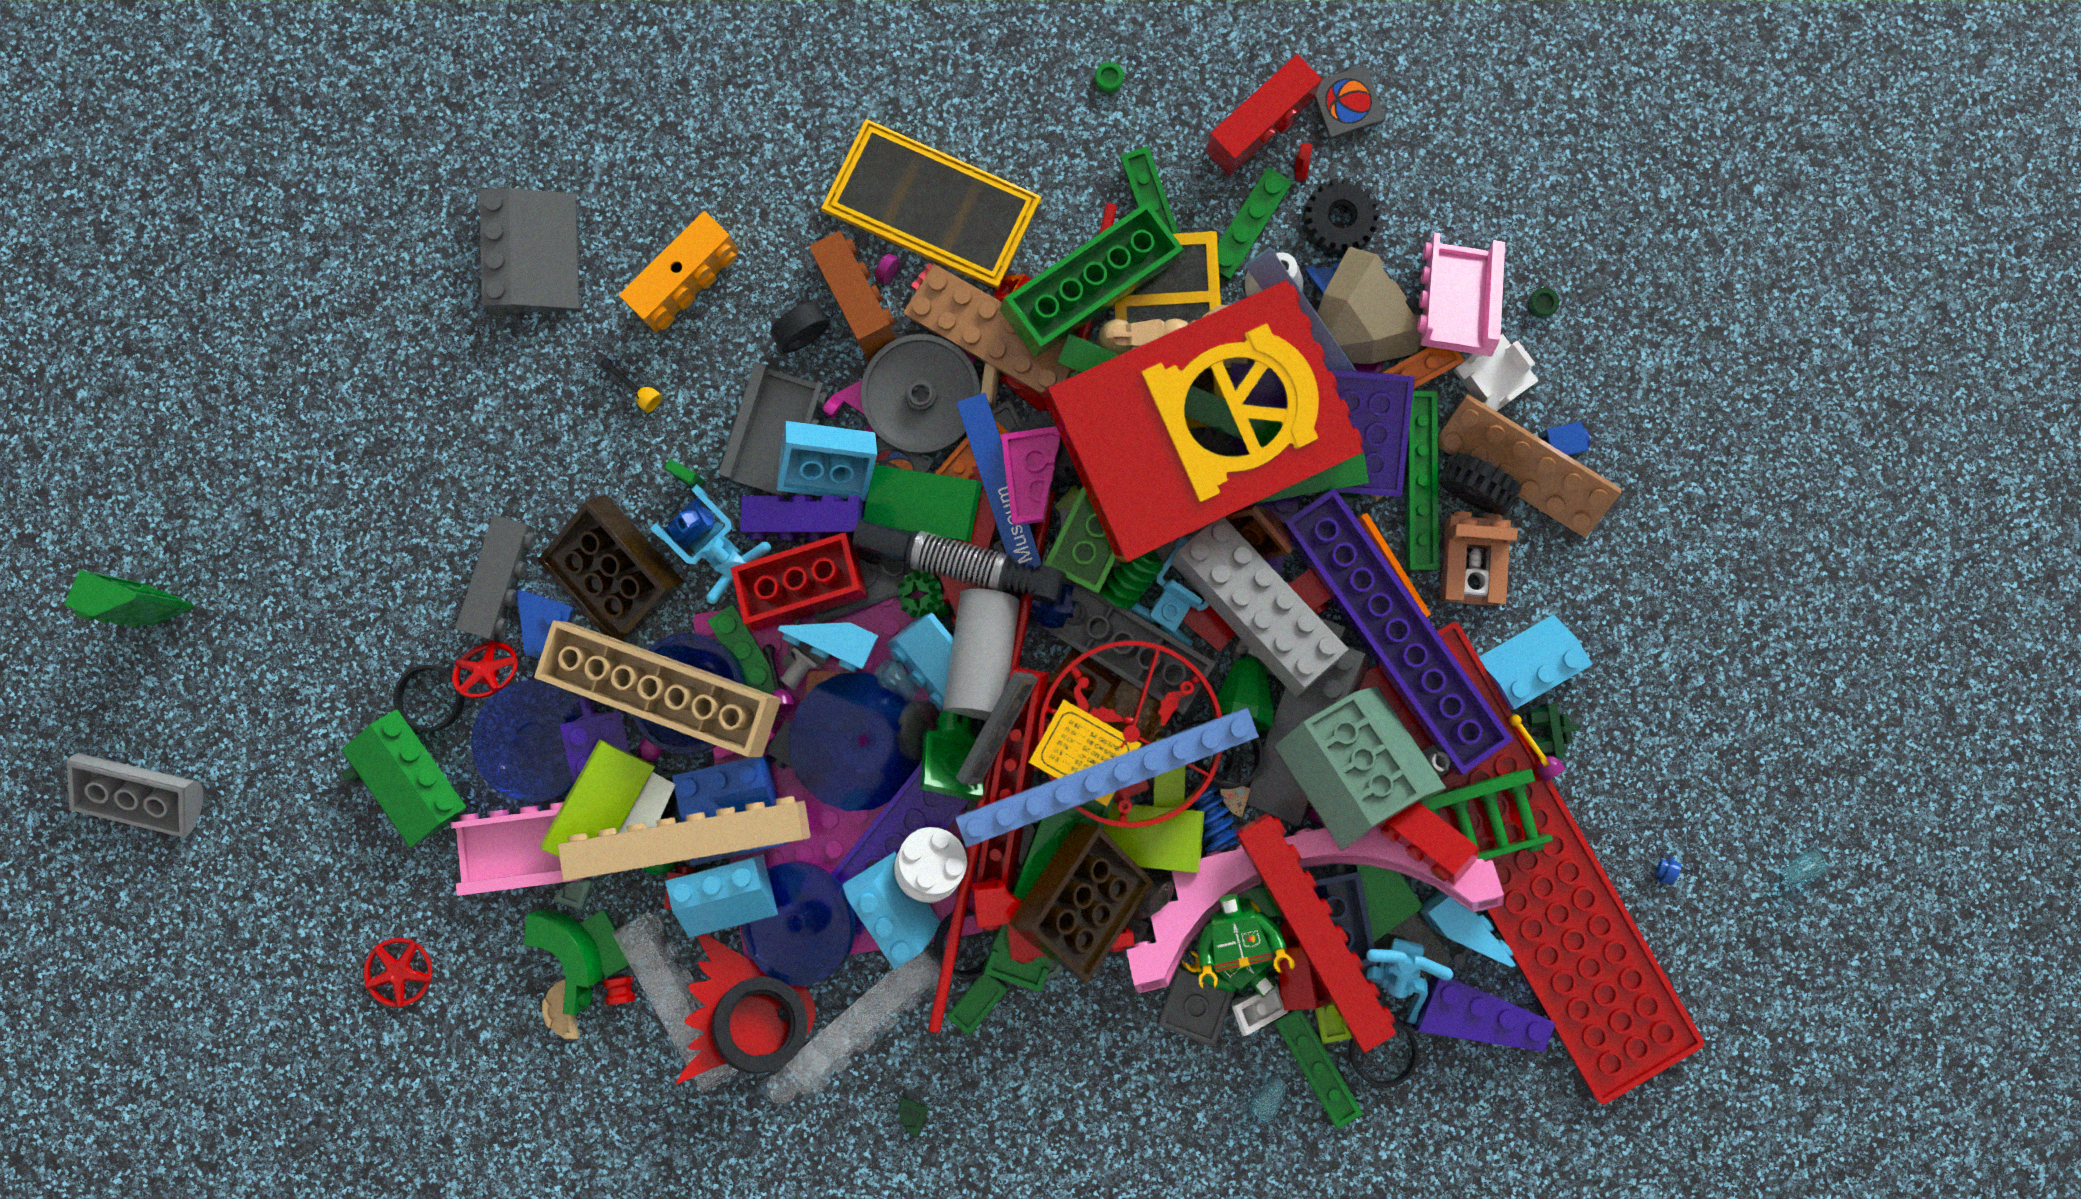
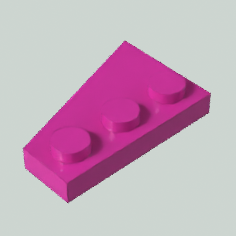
(1029, 471)

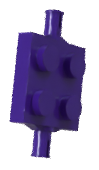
(583, 734)

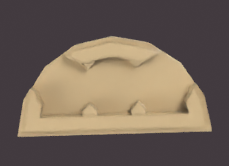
(553, 1015)

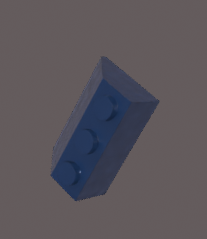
(1349, 908)

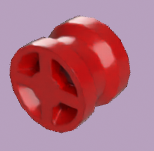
(619, 990)

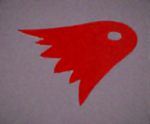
(754, 1019)

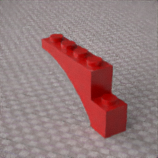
(996, 906)

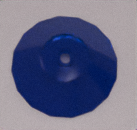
(827, 745)

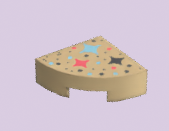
(1235, 799)

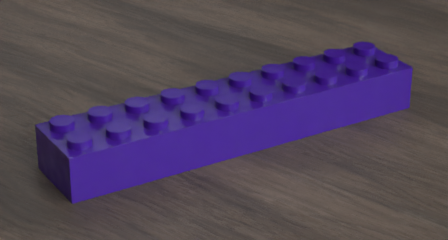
(1396, 633)

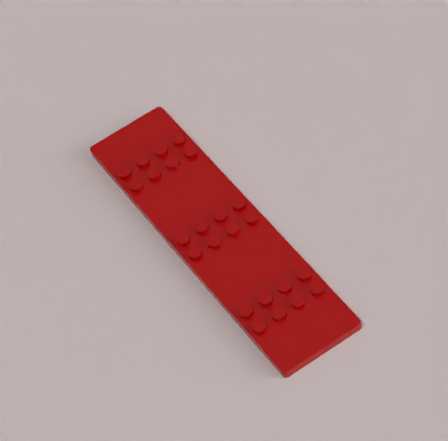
(1565, 915)

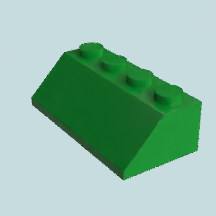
(122, 601)
(403, 778)

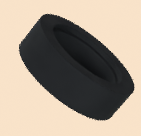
(795, 1014)

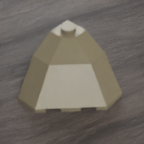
(1368, 311)

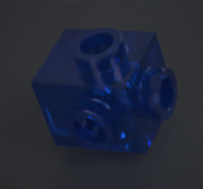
(1055, 615)

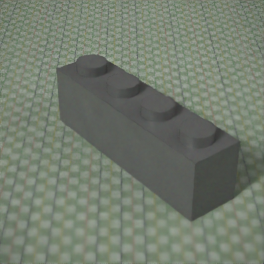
(496, 578)

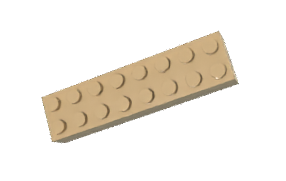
(658, 688)

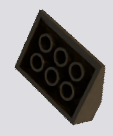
(610, 569)
(1082, 901)

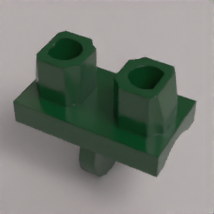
(1548, 717)

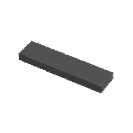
(997, 728)

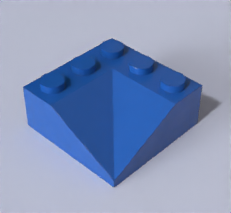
(725, 787)

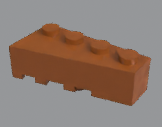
(853, 293)

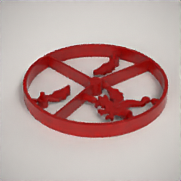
(1130, 731)

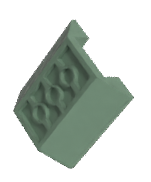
(1357, 765)

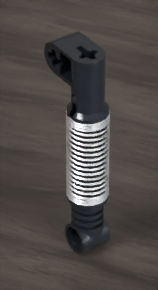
(920, 551)

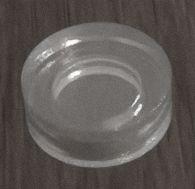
(781, 1088)

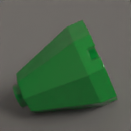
(1247, 688)

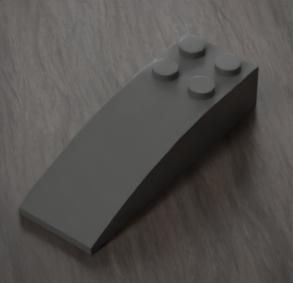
(1101, 622)
(1273, 786)

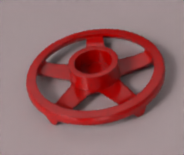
(485, 670)
(397, 972)

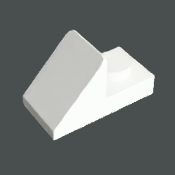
(1255, 1012)

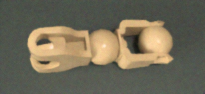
(1122, 337)

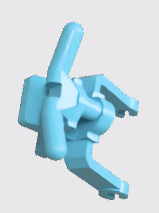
(715, 548)
(1173, 602)
(1401, 973)

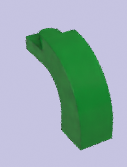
(573, 949)

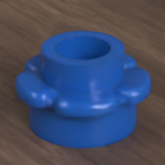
(1668, 870)

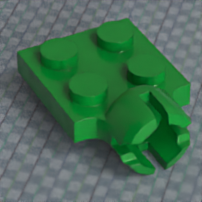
(944, 755)

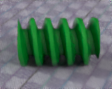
(1132, 579)

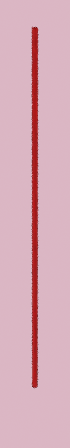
(972, 851)

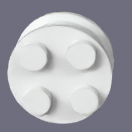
(930, 864)

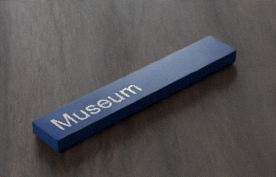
(990, 462)

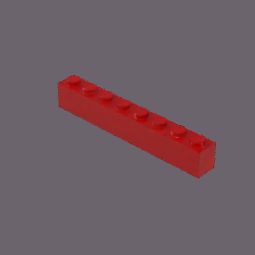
(1012, 776)
(1315, 932)

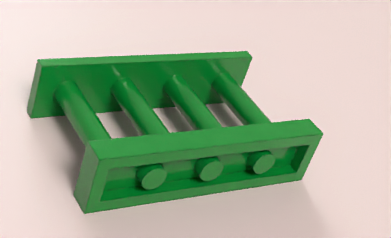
(1487, 792)

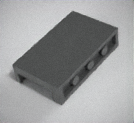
(760, 423)

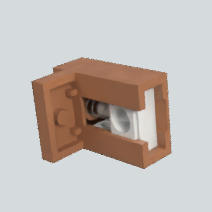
(1484, 533)

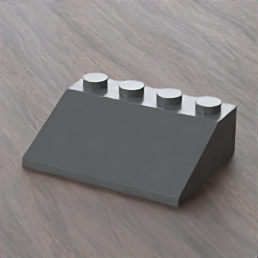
(528, 251)

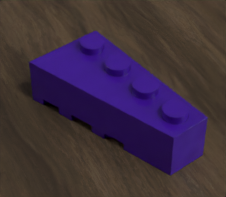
(799, 517)
(1472, 1014)

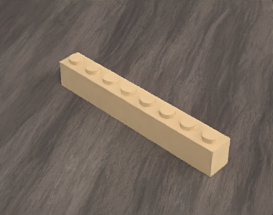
(684, 840)

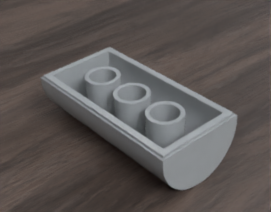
(981, 652)
(133, 795)

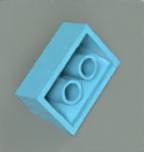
(826, 460)
(926, 652)
(1535, 661)
(722, 896)
(893, 919)

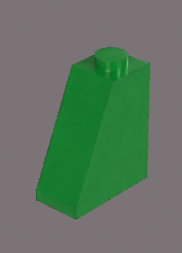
(1387, 898)

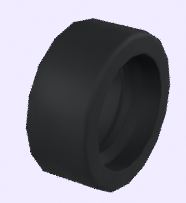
(799, 327)

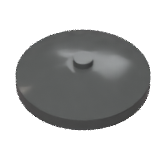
(914, 391)

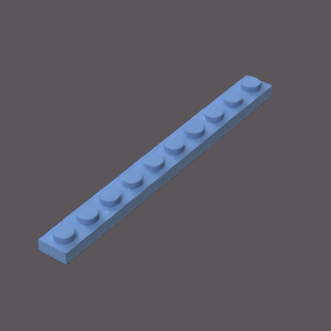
(1106, 777)

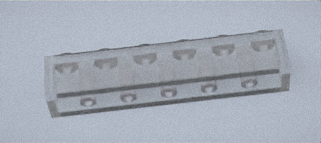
(667, 988)
(861, 1021)

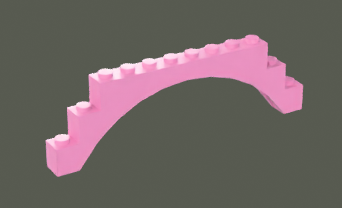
(1233, 873)

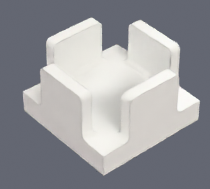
(1499, 377)

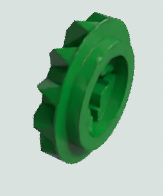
(926, 582)

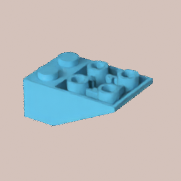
(842, 640)
(1465, 927)

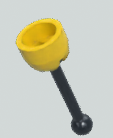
(646, 397)

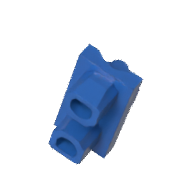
(690, 524)

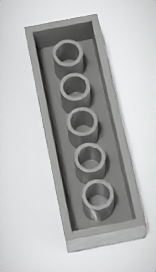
(1259, 606)

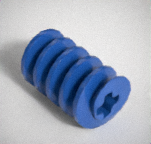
(1214, 822)

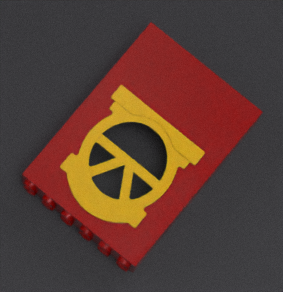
(1132, 436)

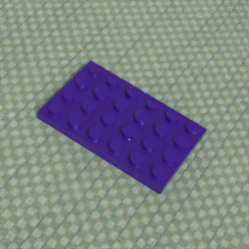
(1378, 410)

